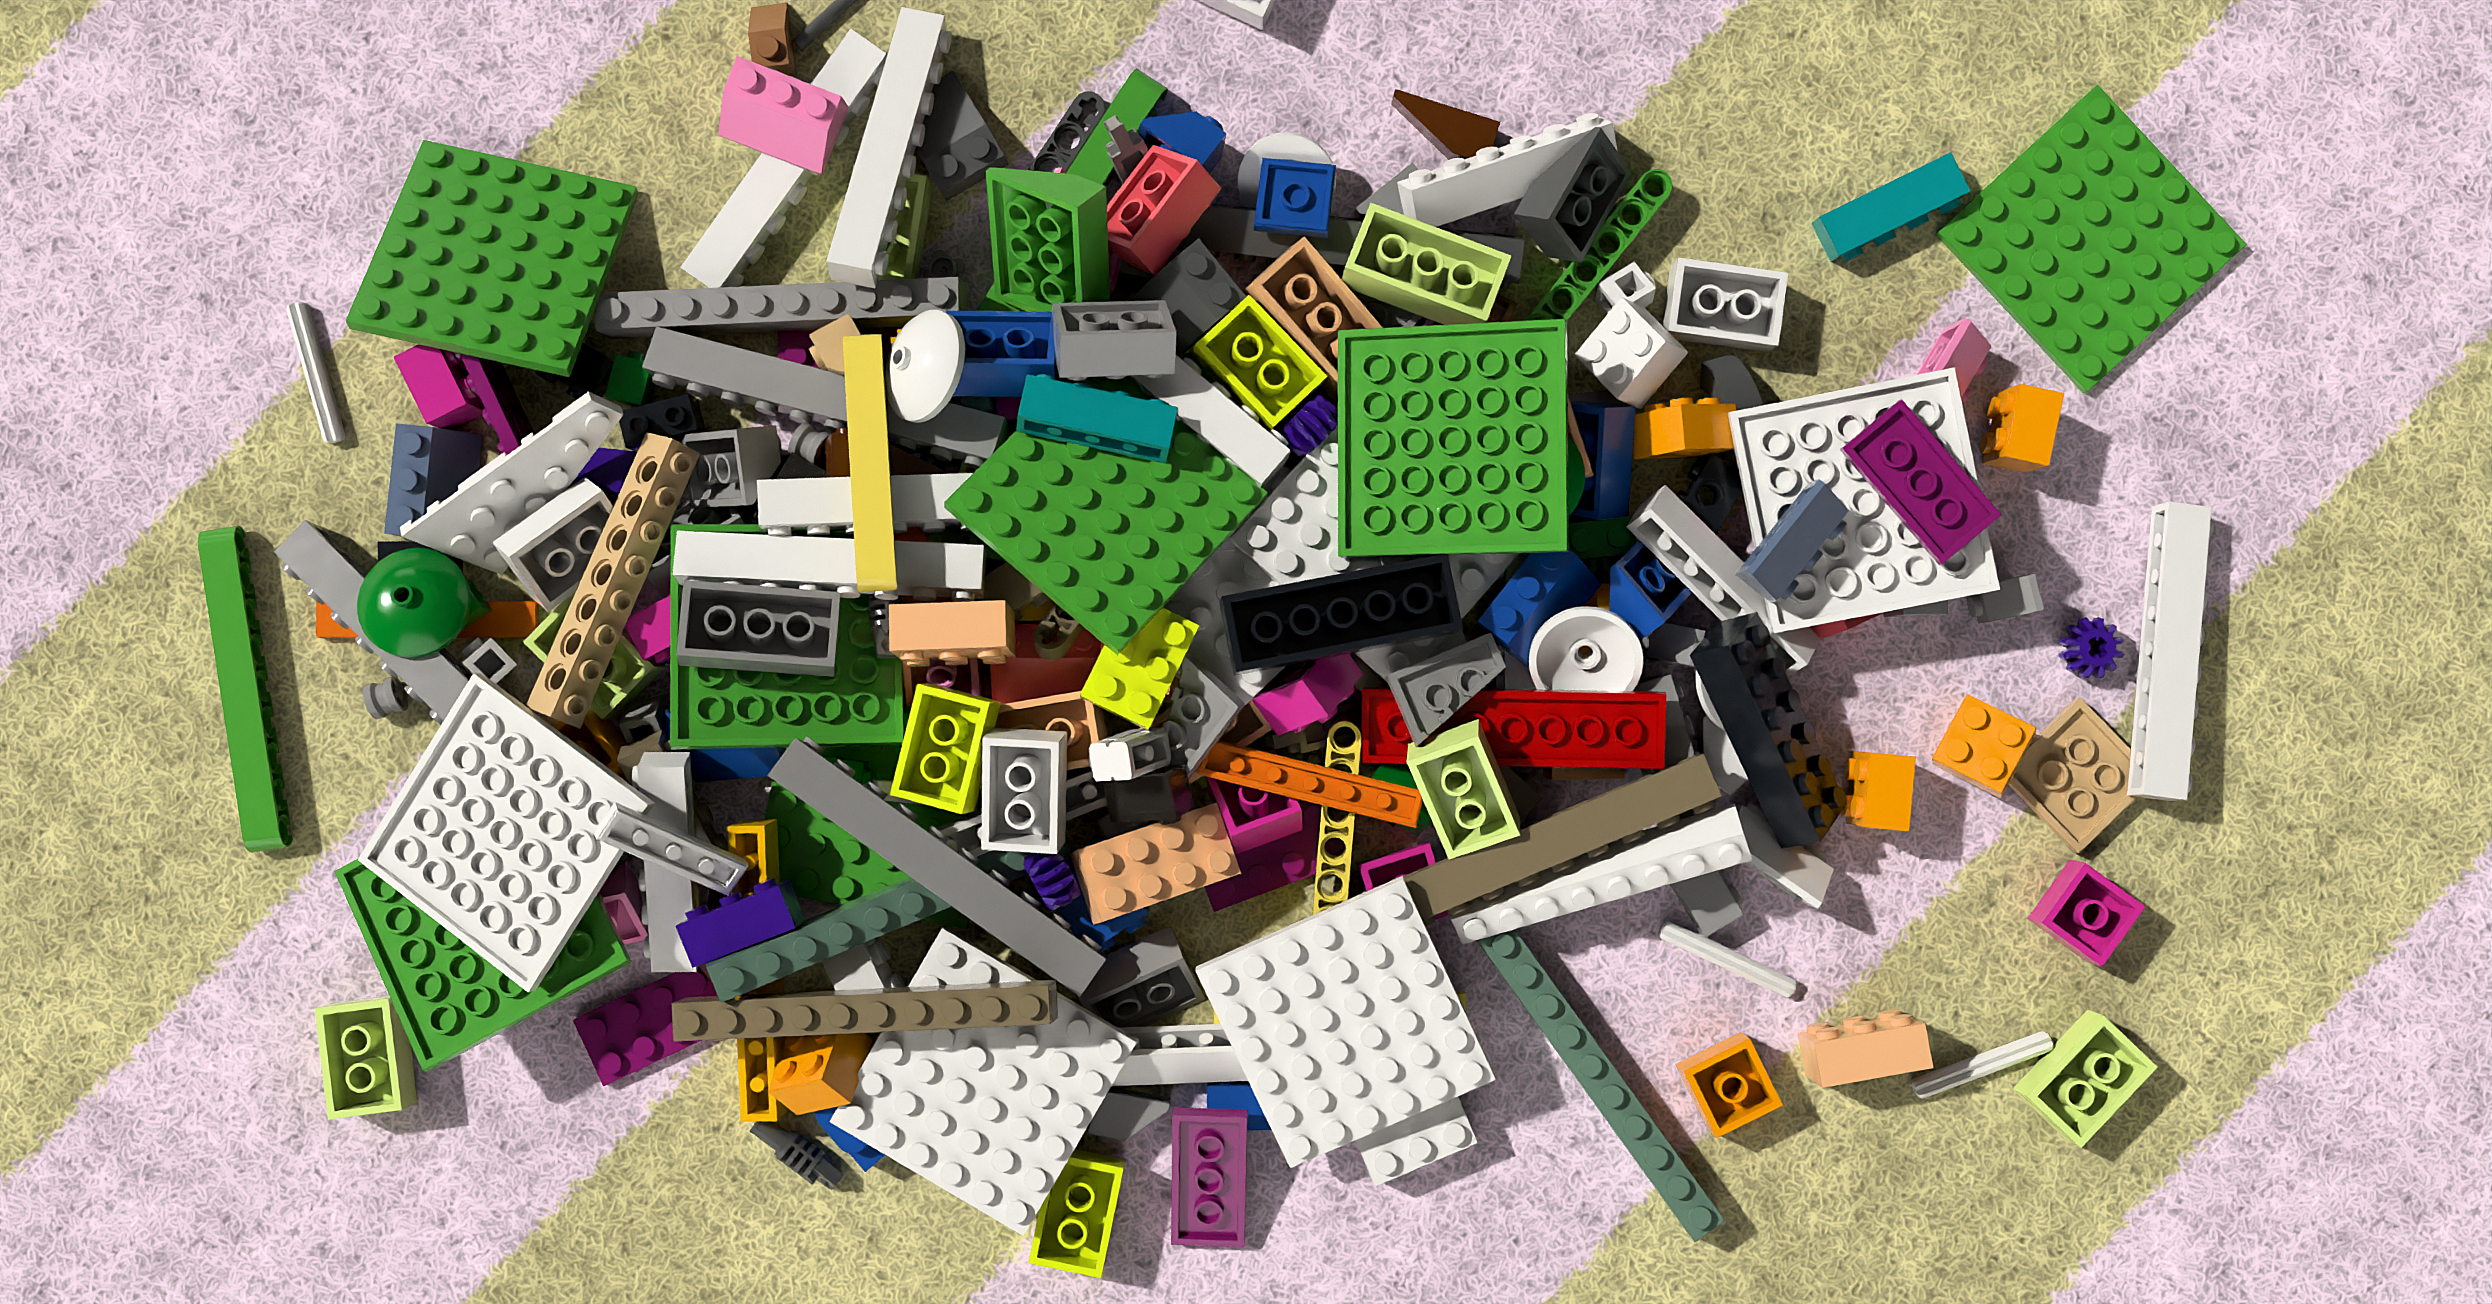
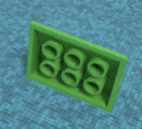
(1047, 238)

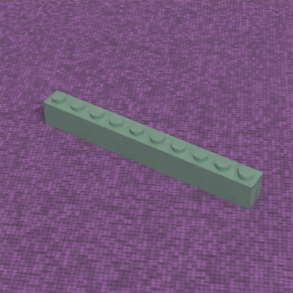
(844, 928)
(1602, 1083)

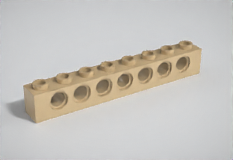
(613, 579)

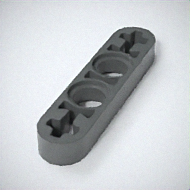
(1053, 150)

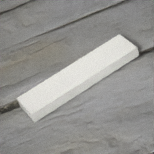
(671, 848)

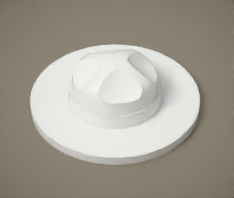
(1276, 146)

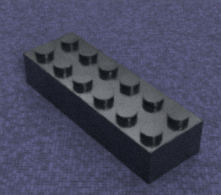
(1340, 614)
(1769, 730)

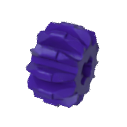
(1309, 425)
(2079, 647)
(1052, 879)

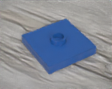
(1294, 198)

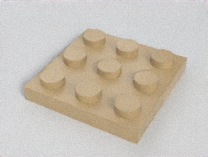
(2075, 775)

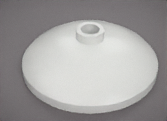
(924, 365)
(1611, 664)

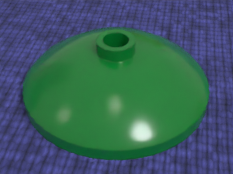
(431, 614)

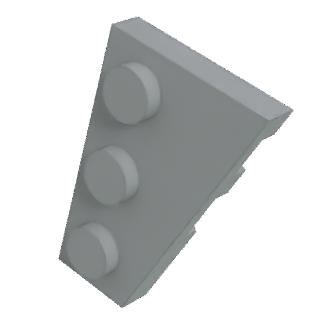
(1443, 683)
(1199, 714)

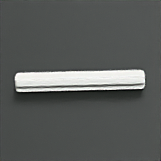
(315, 372)
(1727, 959)
(1982, 1064)

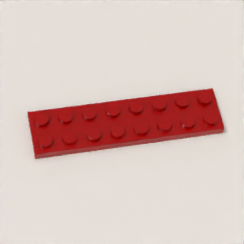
(1536, 727)

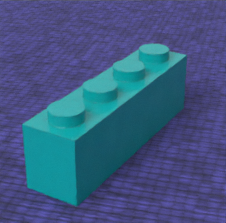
(1891, 207)
(1096, 418)

